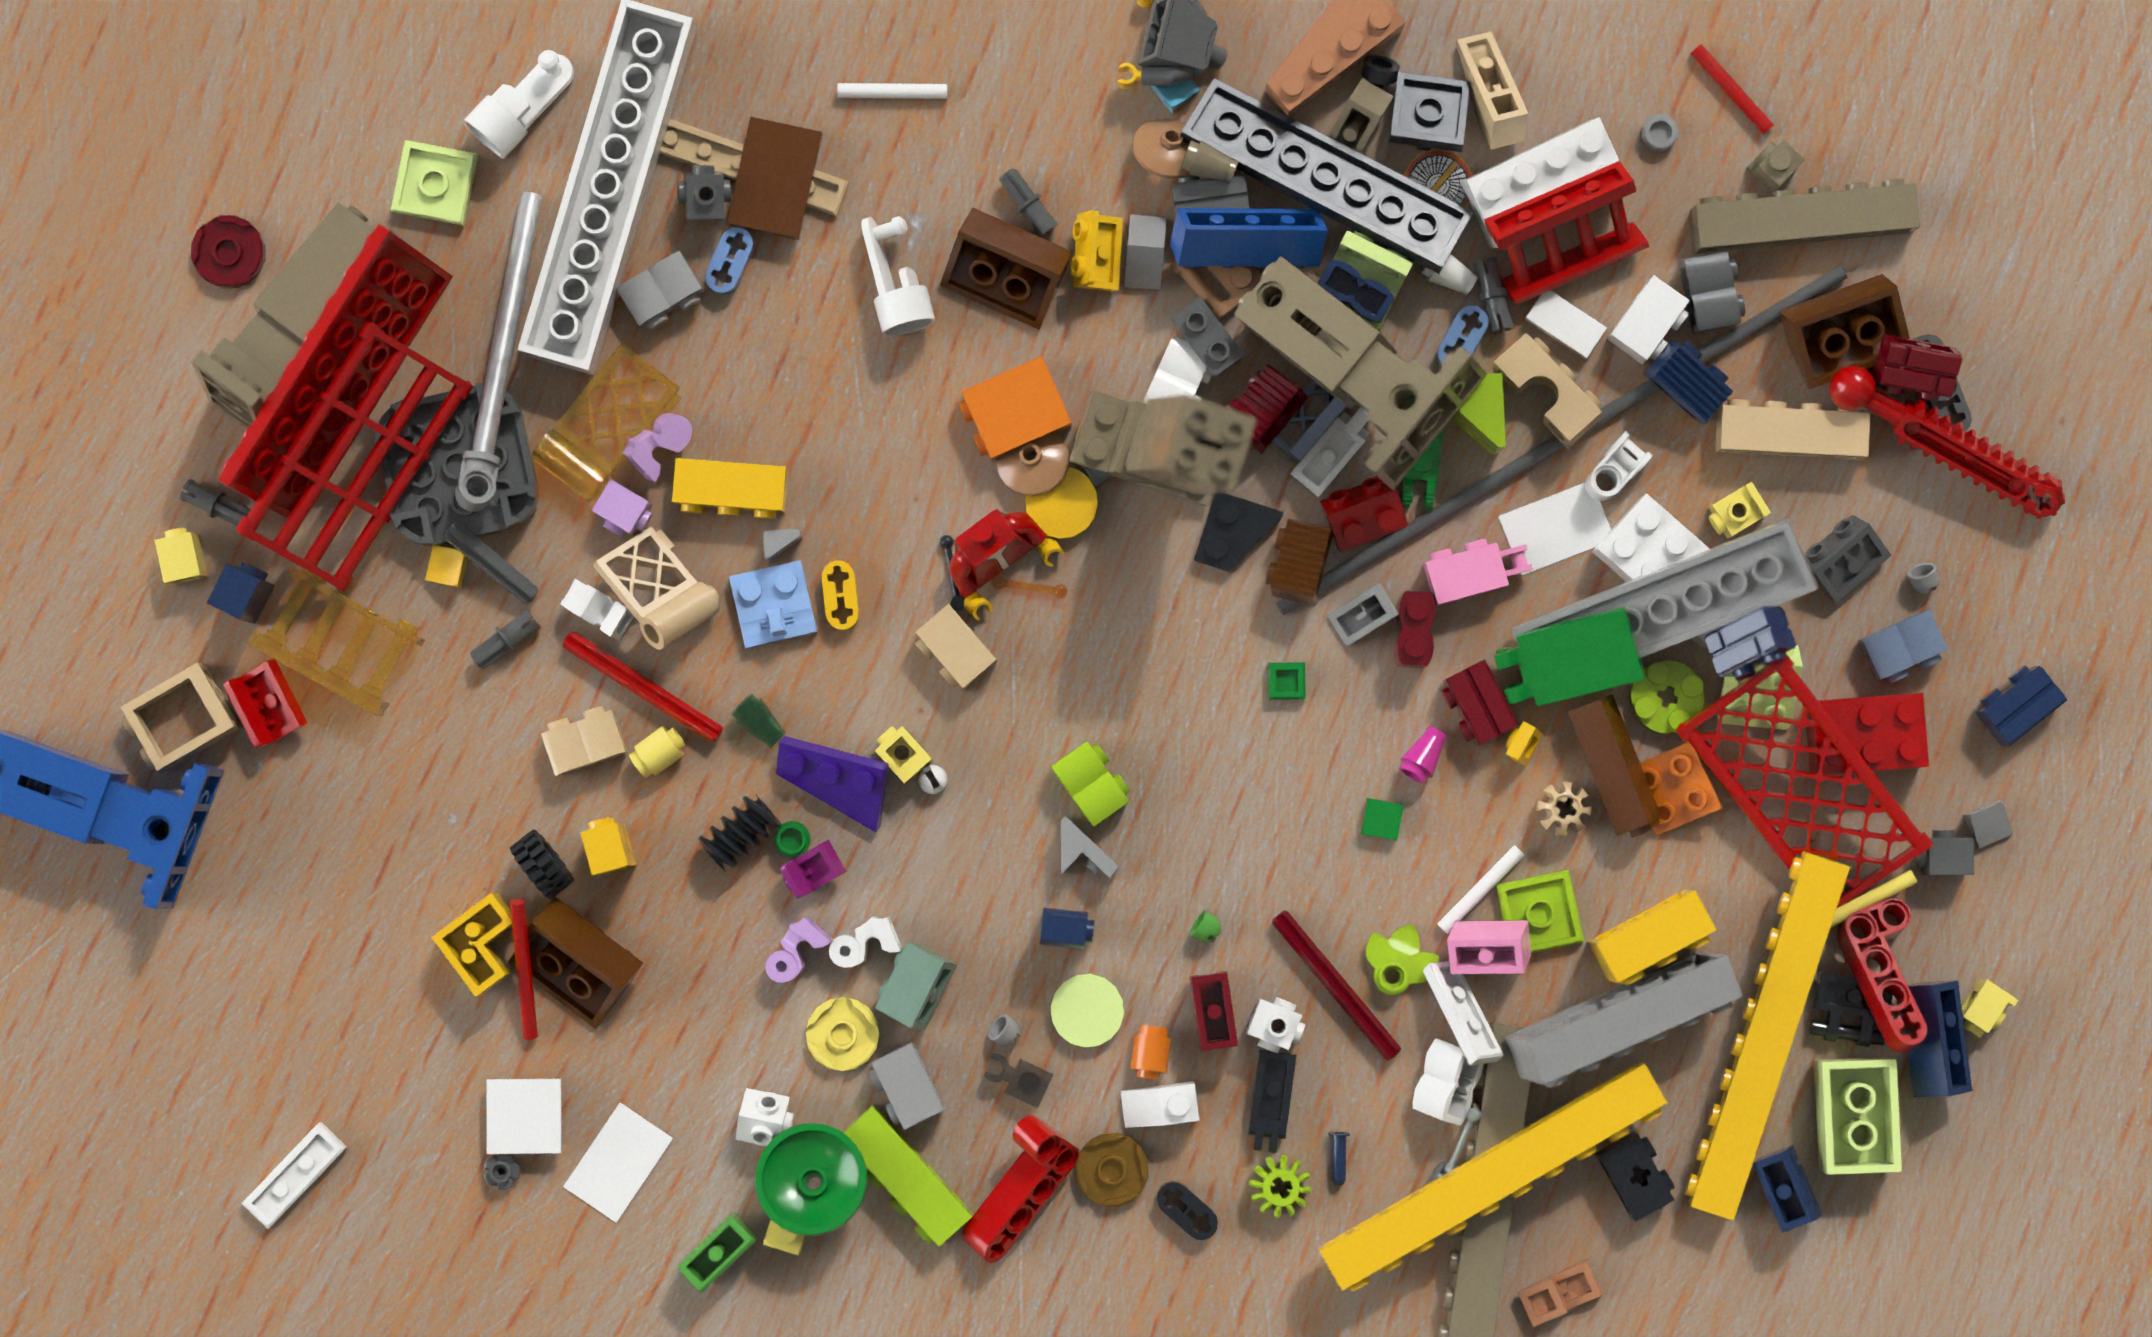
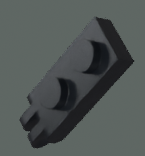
(1271, 1097)

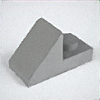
(1075, 842)

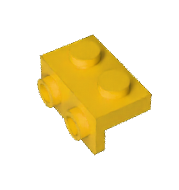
(1097, 251)

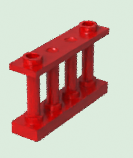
(1555, 208)

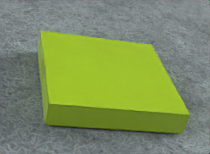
(1548, 907)

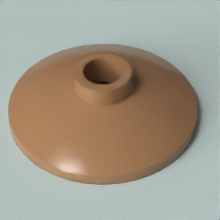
(1161, 148)
(1039, 474)

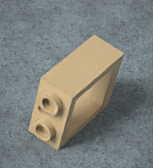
(212, 699)

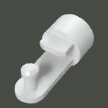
(503, 118)
(899, 309)

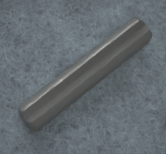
(491, 563)

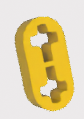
(849, 594)

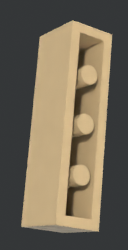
(1791, 431)

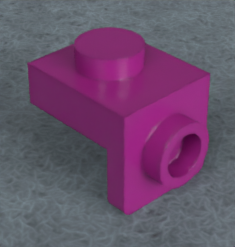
(812, 869)

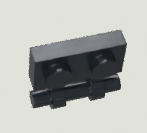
(1842, 995)

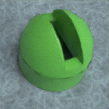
(1206, 927)

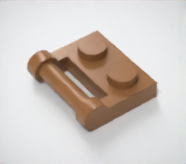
(1234, 280)

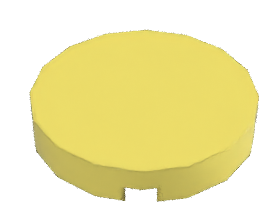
(842, 1033)

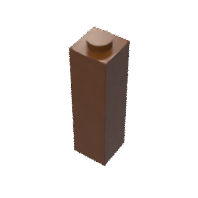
(1615, 766)

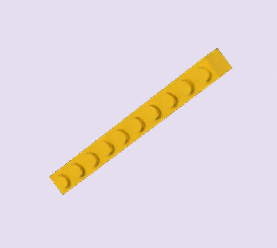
(1767, 1034)
(1492, 1176)

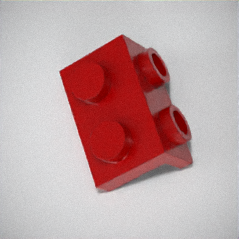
(1363, 513)
(265, 704)

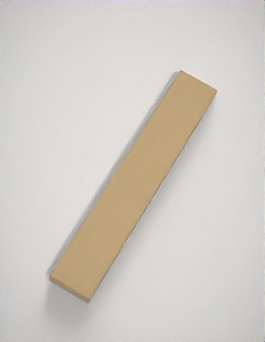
(700, 147)

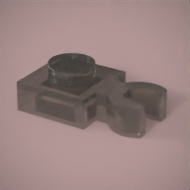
(1025, 1081)

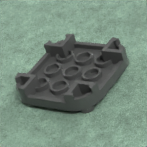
(430, 501)

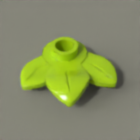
(1401, 954)

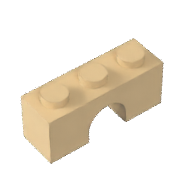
(1528, 365)

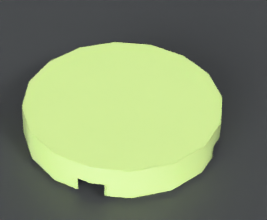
(1087, 1010)

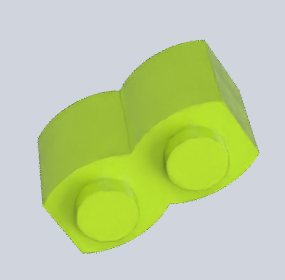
(1090, 782)

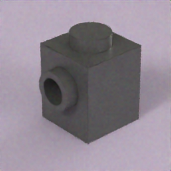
(1947, 855)

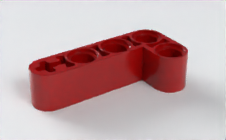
(1889, 979)
(1022, 1190)

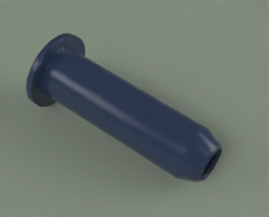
(1338, 1157)

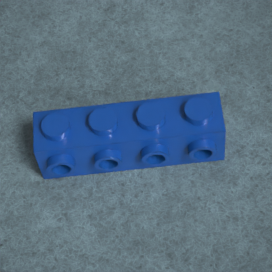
(1247, 237)

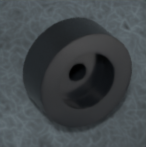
(1380, 70)

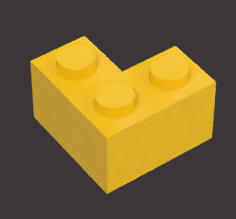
(468, 943)

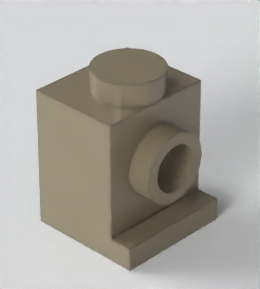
(1775, 165)

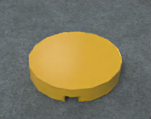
(1067, 508)

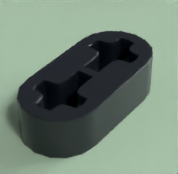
(1193, 1203)

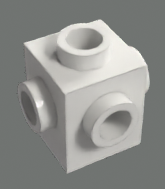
(1265, 1014)
(762, 1117)

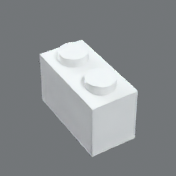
(1648, 320)

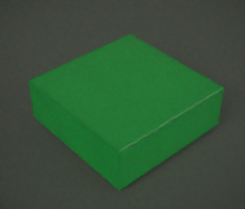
(1286, 681)
(1382, 819)

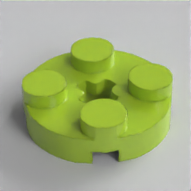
(1685, 686)

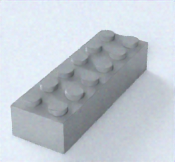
(1623, 1018)

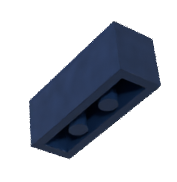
(1941, 1060)

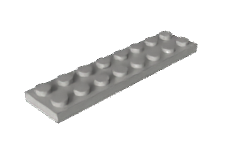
(1701, 590)

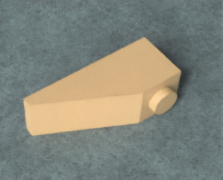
(1493, 91)

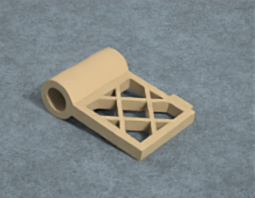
(678, 608)

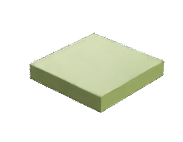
(434, 183)

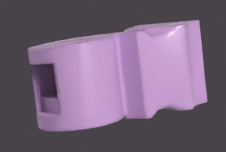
(669, 432)
(788, 962)

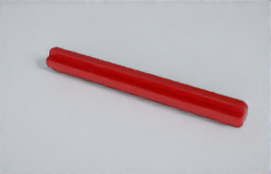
(642, 687)

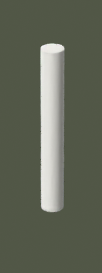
(912, 91)
(1480, 890)

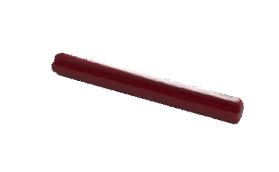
(1336, 985)

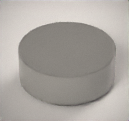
(1659, 132)

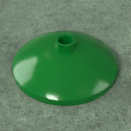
(796, 1158)

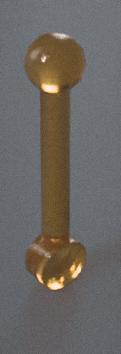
(1000, 582)

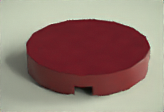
(228, 251)

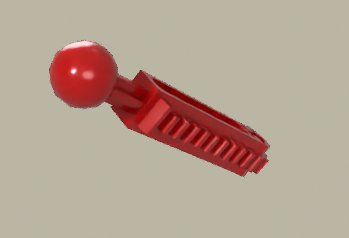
(1855, 389)

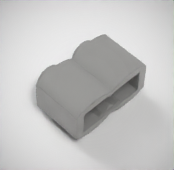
(661, 290)

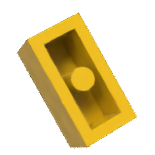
(607, 846)

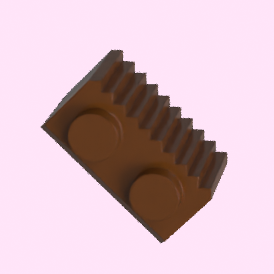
(1300, 561)

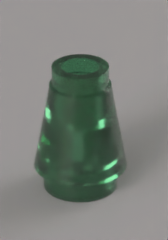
(758, 720)

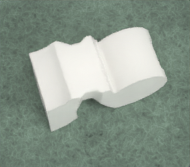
(597, 609)
(852, 950)

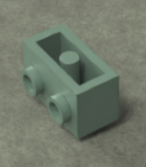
(915, 985)

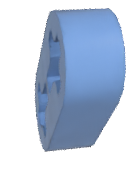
(721, 257)
(1456, 328)

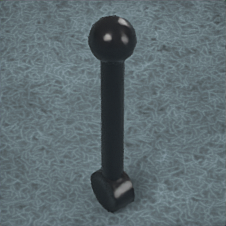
(956, 602)

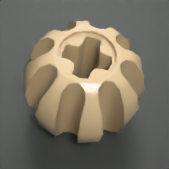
(1574, 805)

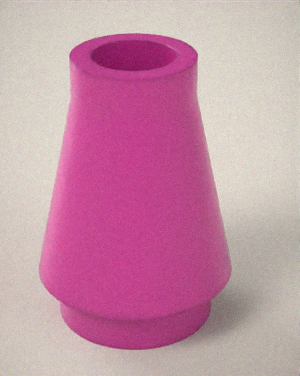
(1423, 756)

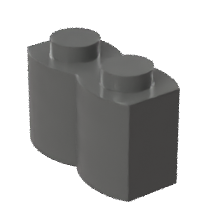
(1711, 292)

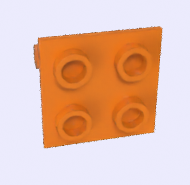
(1679, 787)

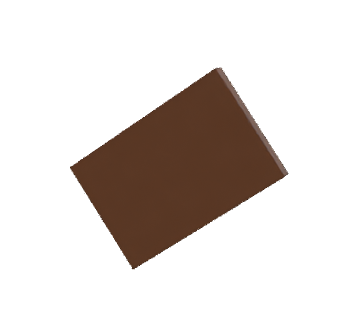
(774, 178)

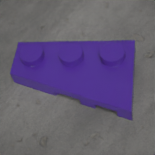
(837, 778)

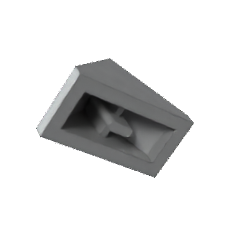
(1145, 252)
(1363, 614)

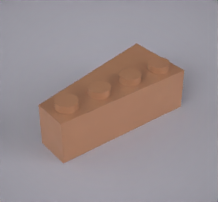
(1331, 49)

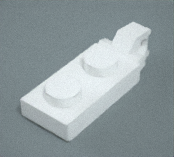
(1332, 452)

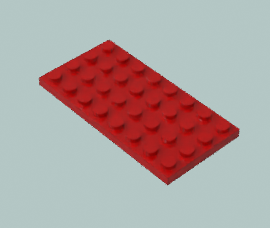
(383, 286)

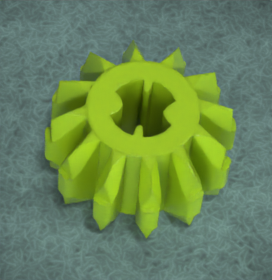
(1274, 1197)

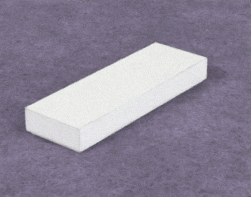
(1463, 1014)
(294, 1175)

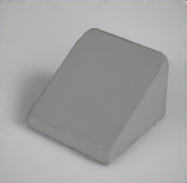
(779, 541)
(1988, 823)

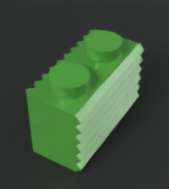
(717, 1252)

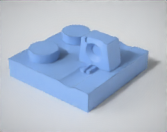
(773, 604)

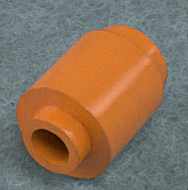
(1150, 1052)

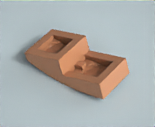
(1560, 1292)

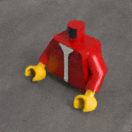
(991, 548)

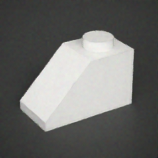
(1160, 1105)

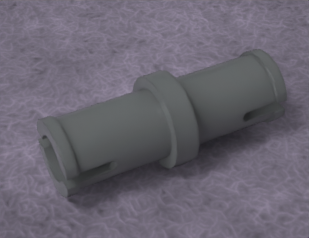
(1493, 295)

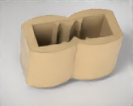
(583, 742)

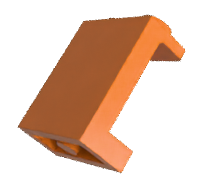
(1014, 408)

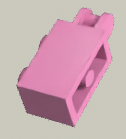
(1471, 571)

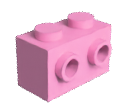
(1489, 947)

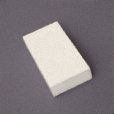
(1565, 323)

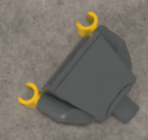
(1175, 44)

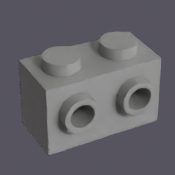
(907, 1086)

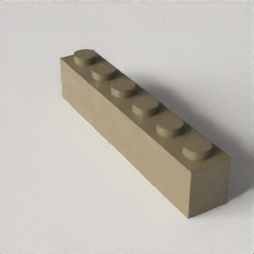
(1805, 217)

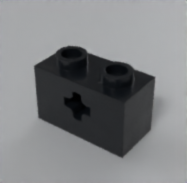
(1636, 1197)

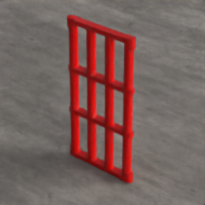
(321, 478)

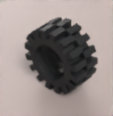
(541, 864)

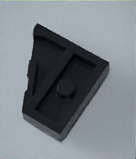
(1233, 530)

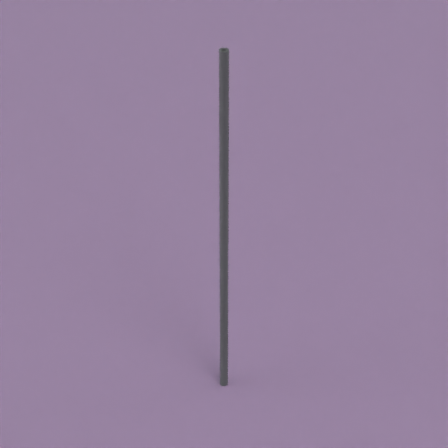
(1553, 444)

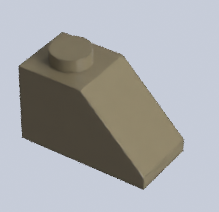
(1361, 116)

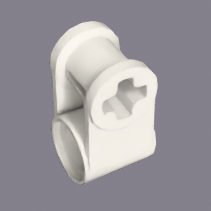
(1620, 463)

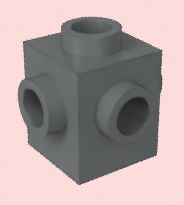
(712, 204)

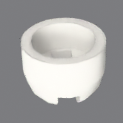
(925, 783)

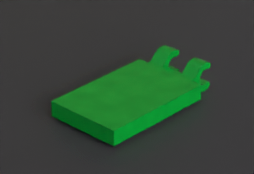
(1573, 658)

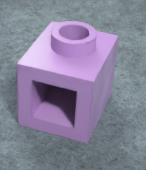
(622, 510)

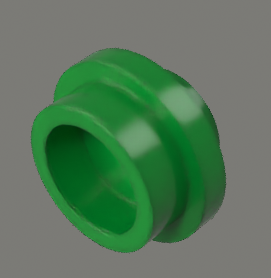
(792, 839)

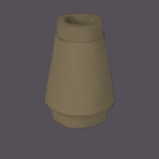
(1208, 162)

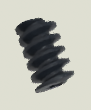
(739, 832)

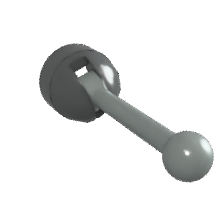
(1473, 1116)

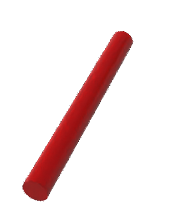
(523, 969)

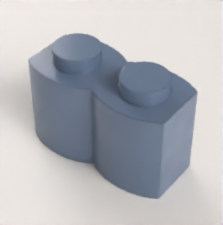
(1902, 646)

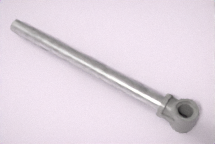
(480, 463)

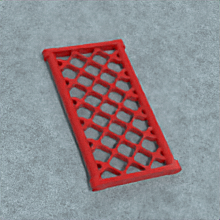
(1687, 731)

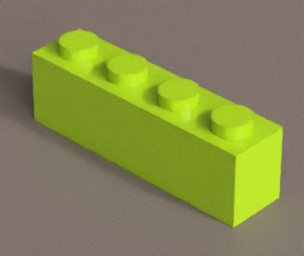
(907, 1177)

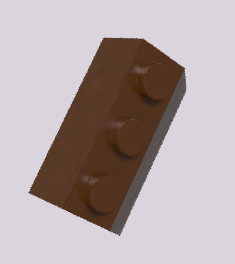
(1005, 268)
(1843, 328)
(578, 962)

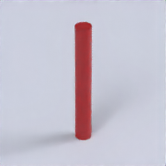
(1732, 89)

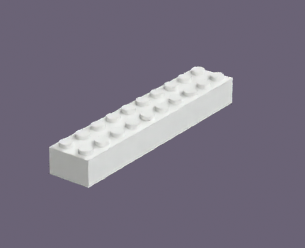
(607, 186)

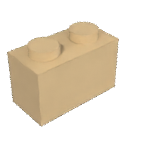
(955, 647)

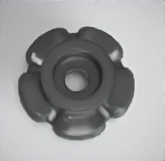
(511, 1169)

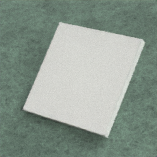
(523, 1116)

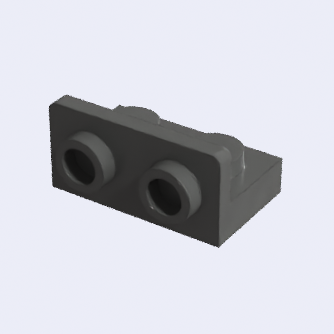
(1207, 337)
(1846, 557)

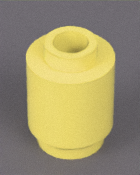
(657, 751)

